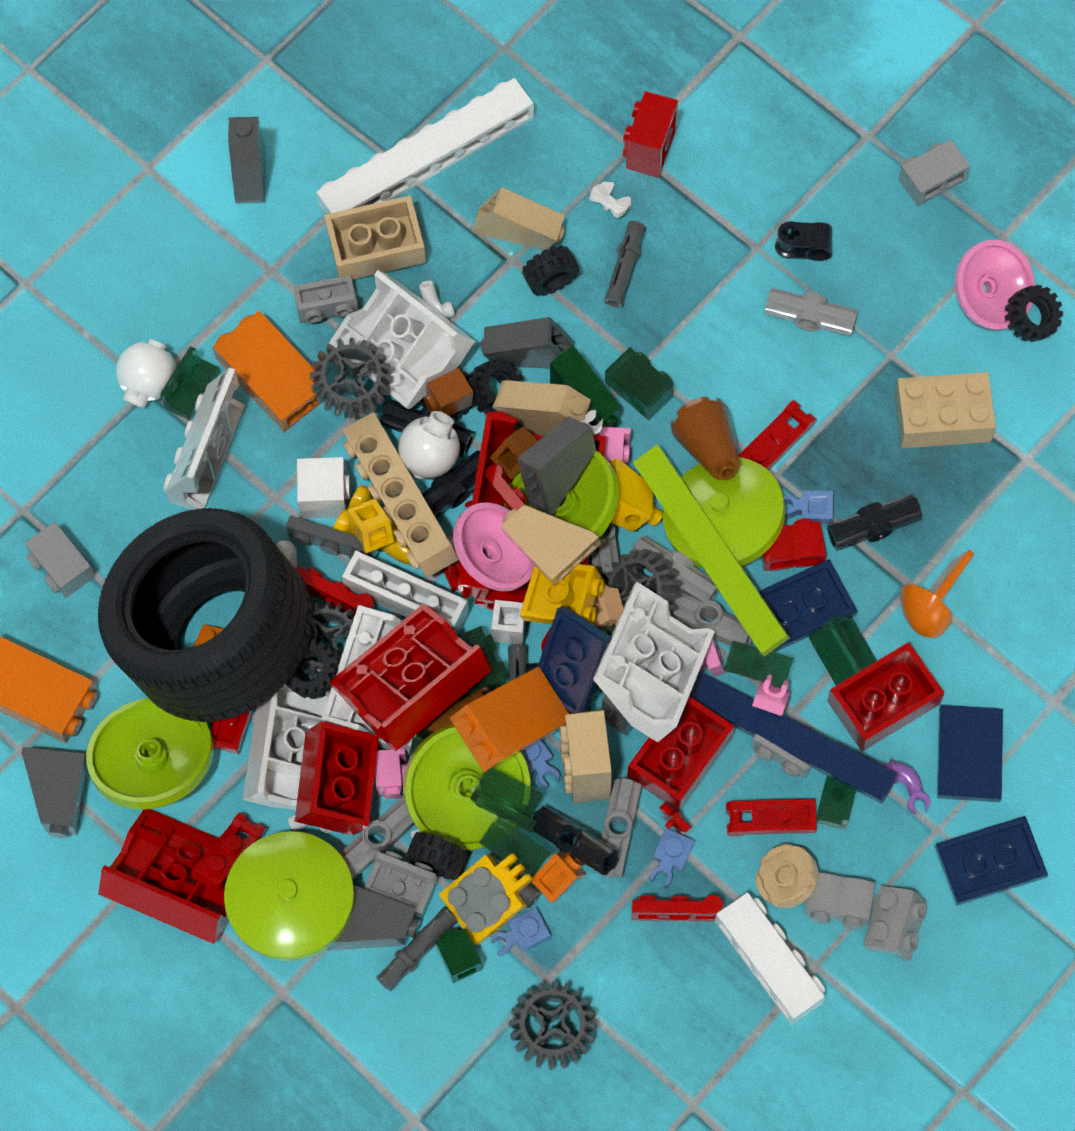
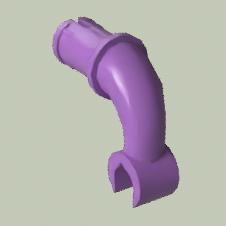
(911, 781)

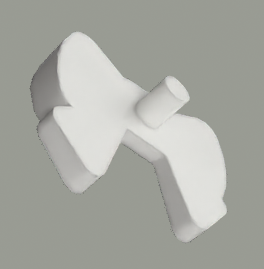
(601, 194)

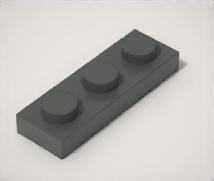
(327, 538)

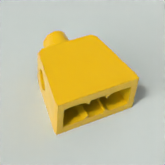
(635, 499)

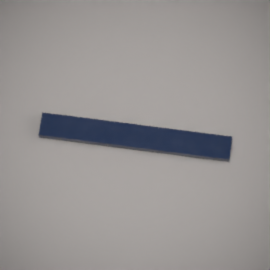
(795, 739)

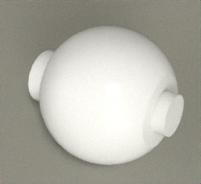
(144, 372)
(429, 446)

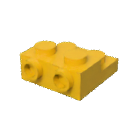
(575, 592)

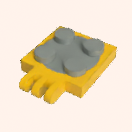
(486, 896)

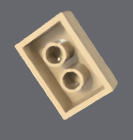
(375, 238)
(944, 410)
(586, 757)

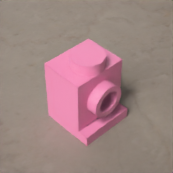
(616, 443)
(390, 772)

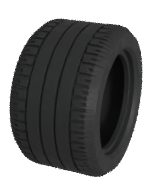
(171, 573)

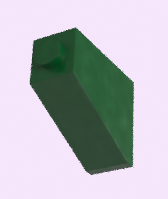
(575, 372)

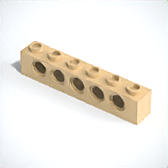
(436, 550)

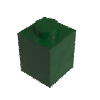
(458, 954)

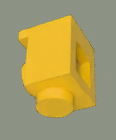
(370, 525)

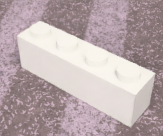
(401, 590)
(770, 959)

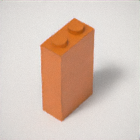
(268, 369)
(43, 692)
(510, 719)

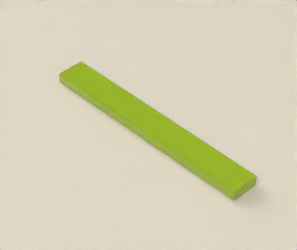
(711, 550)

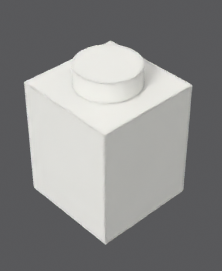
(507, 623)

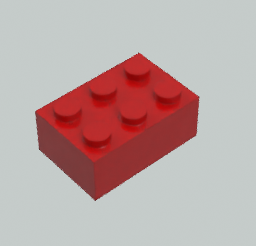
(885, 696)
(683, 757)
(336, 778)

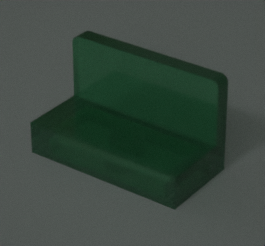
(188, 383)
(842, 648)
(751, 664)
(506, 798)
(835, 804)
(505, 840)

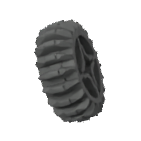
(360, 370)
(629, 572)
(335, 634)
(570, 1002)

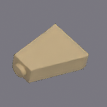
(518, 220)
(540, 405)
(549, 542)

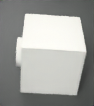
(322, 487)

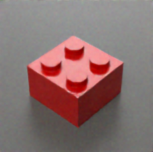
(650, 134)

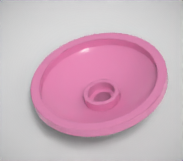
(1002, 271)
(487, 551)

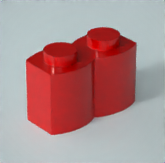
(796, 546)

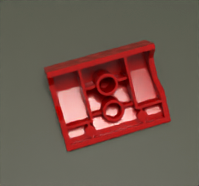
(410, 676)
(156, 880)

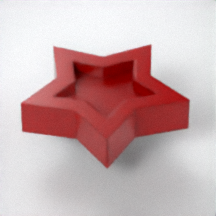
(673, 819)

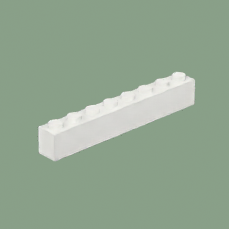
(430, 150)

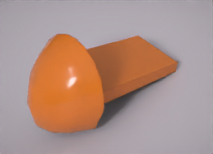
(925, 608)

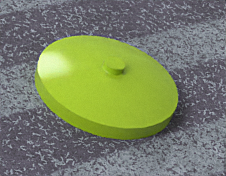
(590, 500)
(743, 509)
(148, 756)
(441, 782)
(289, 896)

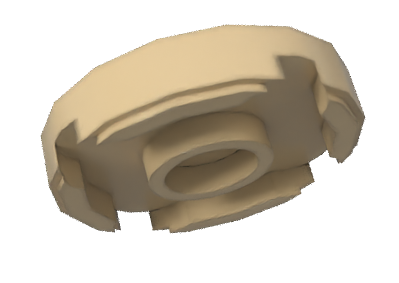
(787, 876)

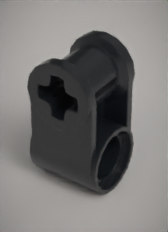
(807, 241)

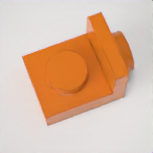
(558, 875)

